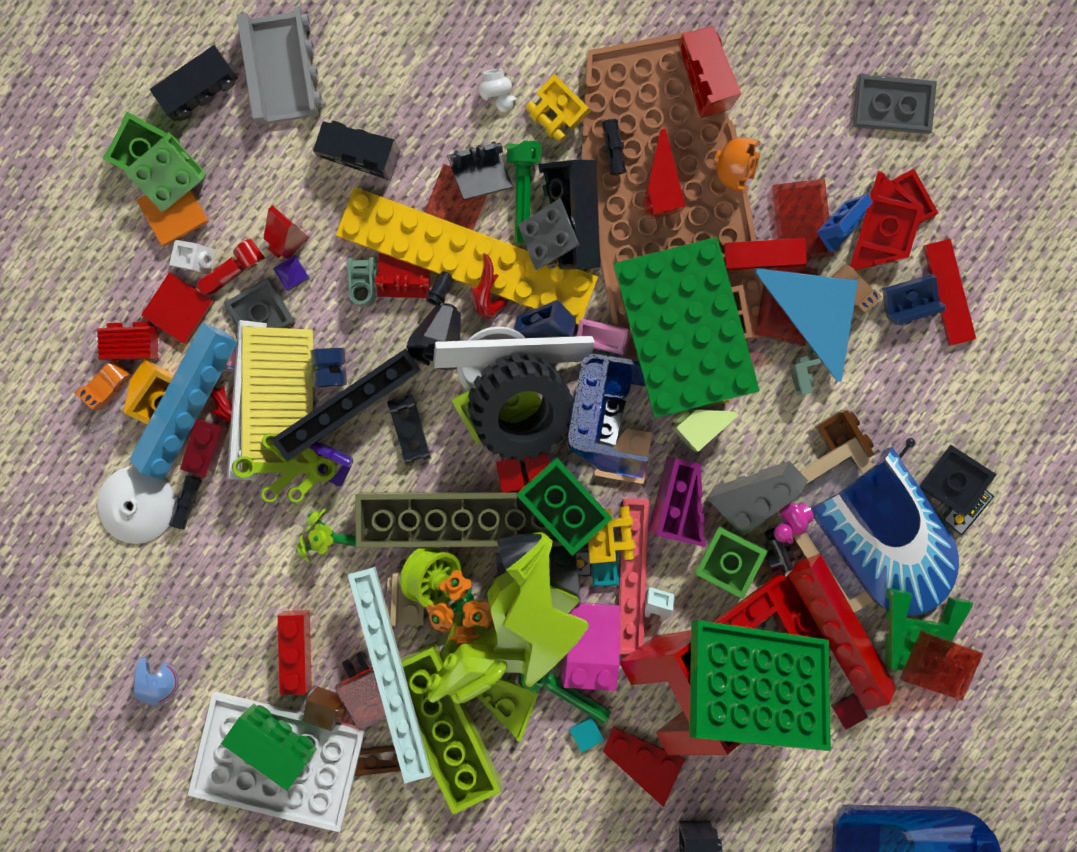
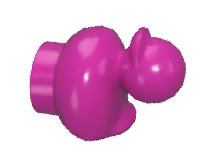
(795, 521)

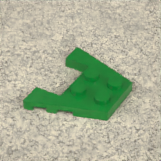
(905, 631)

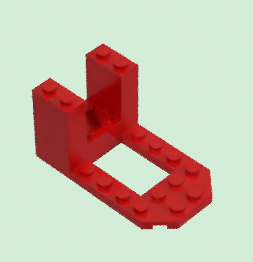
(669, 658)

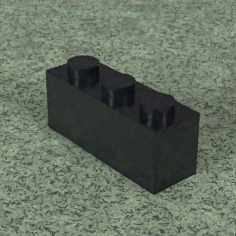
(194, 84)

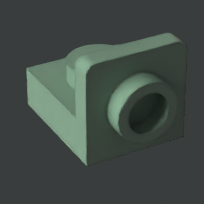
(803, 379)

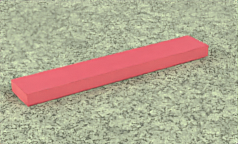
(633, 580)

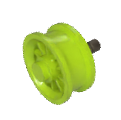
(424, 573)

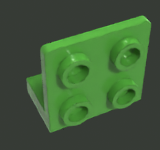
(165, 172)

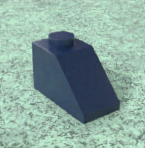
(546, 322)

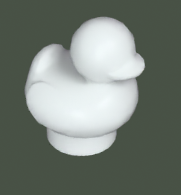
(497, 85)

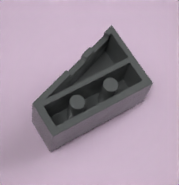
(757, 496)

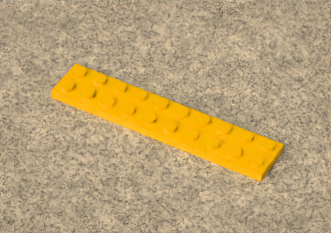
(459, 252)

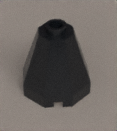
(440, 325)

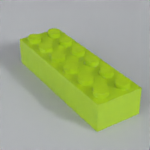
(449, 736)

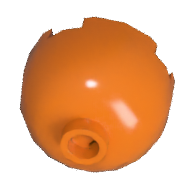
(737, 163)

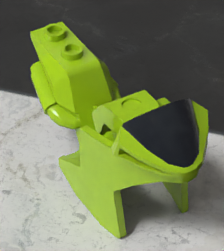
(528, 622)

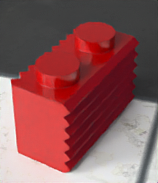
(127, 343)

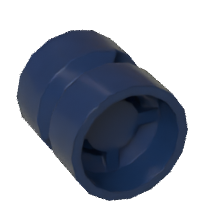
(331, 358)

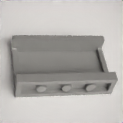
(279, 67)

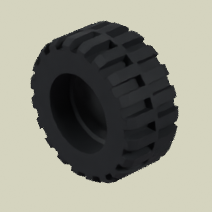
(536, 432)

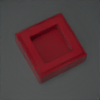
(849, 711)

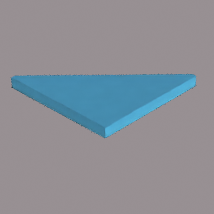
(818, 309)

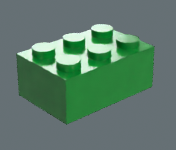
(564, 506)
(269, 745)

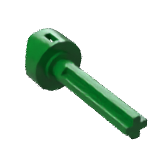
(524, 159)
(571, 696)

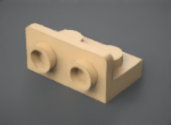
(401, 609)

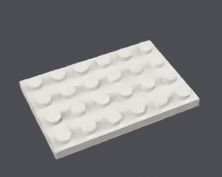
(318, 793)

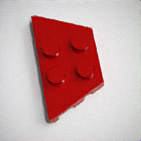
(887, 226)

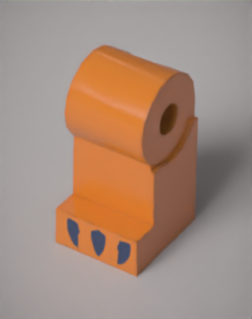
(104, 386)

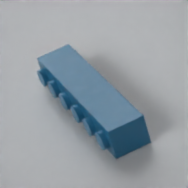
(183, 401)

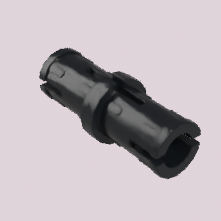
(613, 147)
(185, 502)

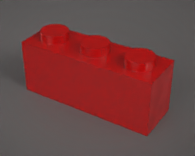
(294, 652)

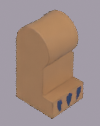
(865, 295)

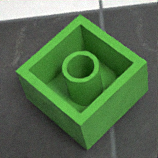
(731, 562)

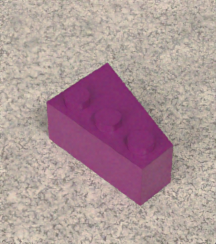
(678, 503)

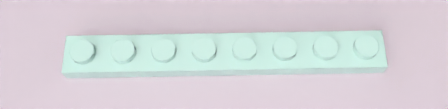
(389, 674)

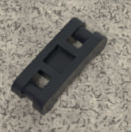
(409, 429)

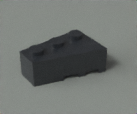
(357, 149)

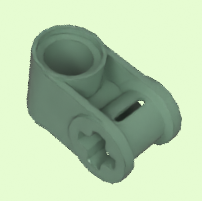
(361, 276)

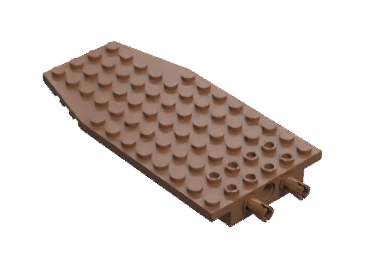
(647, 92)

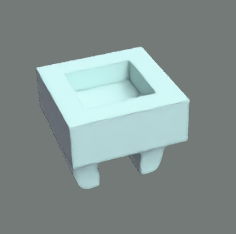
(659, 603)

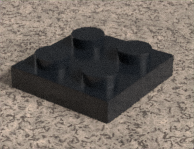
(957, 481)

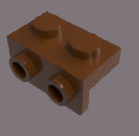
(841, 428)

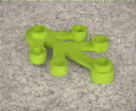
(289, 470)

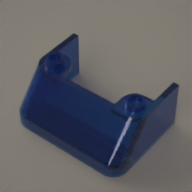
(603, 379)

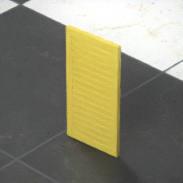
(273, 386)

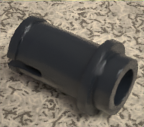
(437, 293)

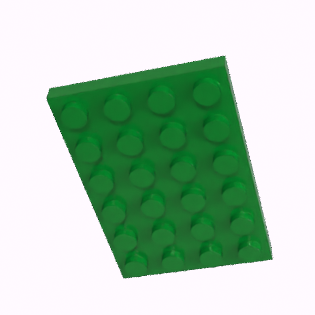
(685, 327)
(759, 687)

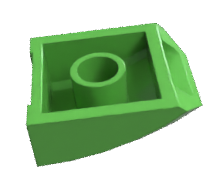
(132, 141)

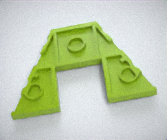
(506, 699)

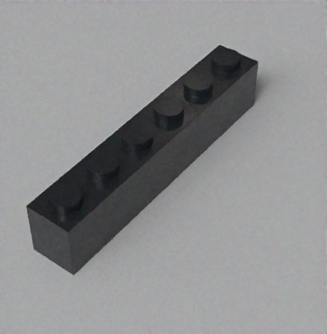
(345, 405)

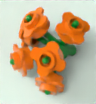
(472, 611)

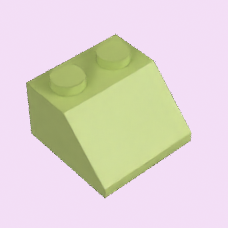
(700, 426)

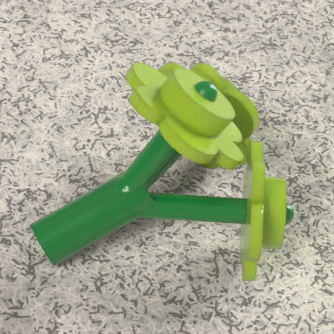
(321, 537)

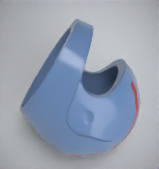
(155, 688)

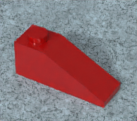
(663, 186)
(282, 234)

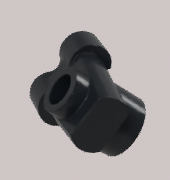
(780, 556)

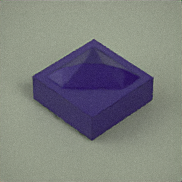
(291, 273)

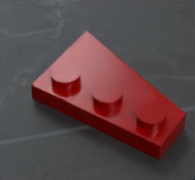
(644, 763)

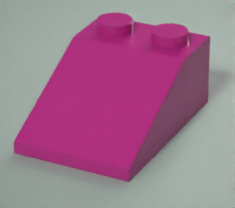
(595, 658)

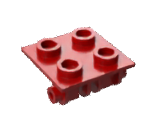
(401, 279)

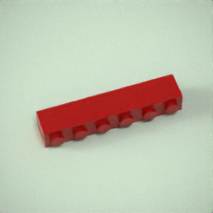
(844, 632)

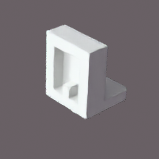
(192, 256)

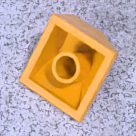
(146, 390)

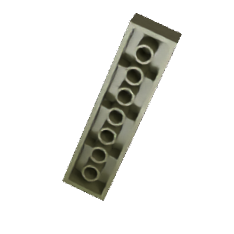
(442, 519)

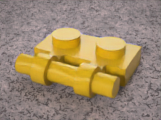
(563, 102)
(602, 545)

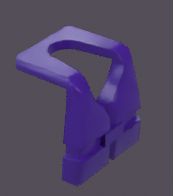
(345, 460)

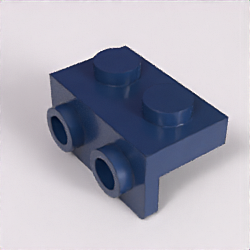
(912, 300)

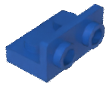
(844, 221)

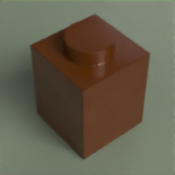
(324, 709)

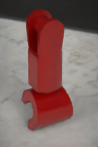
(246, 255)

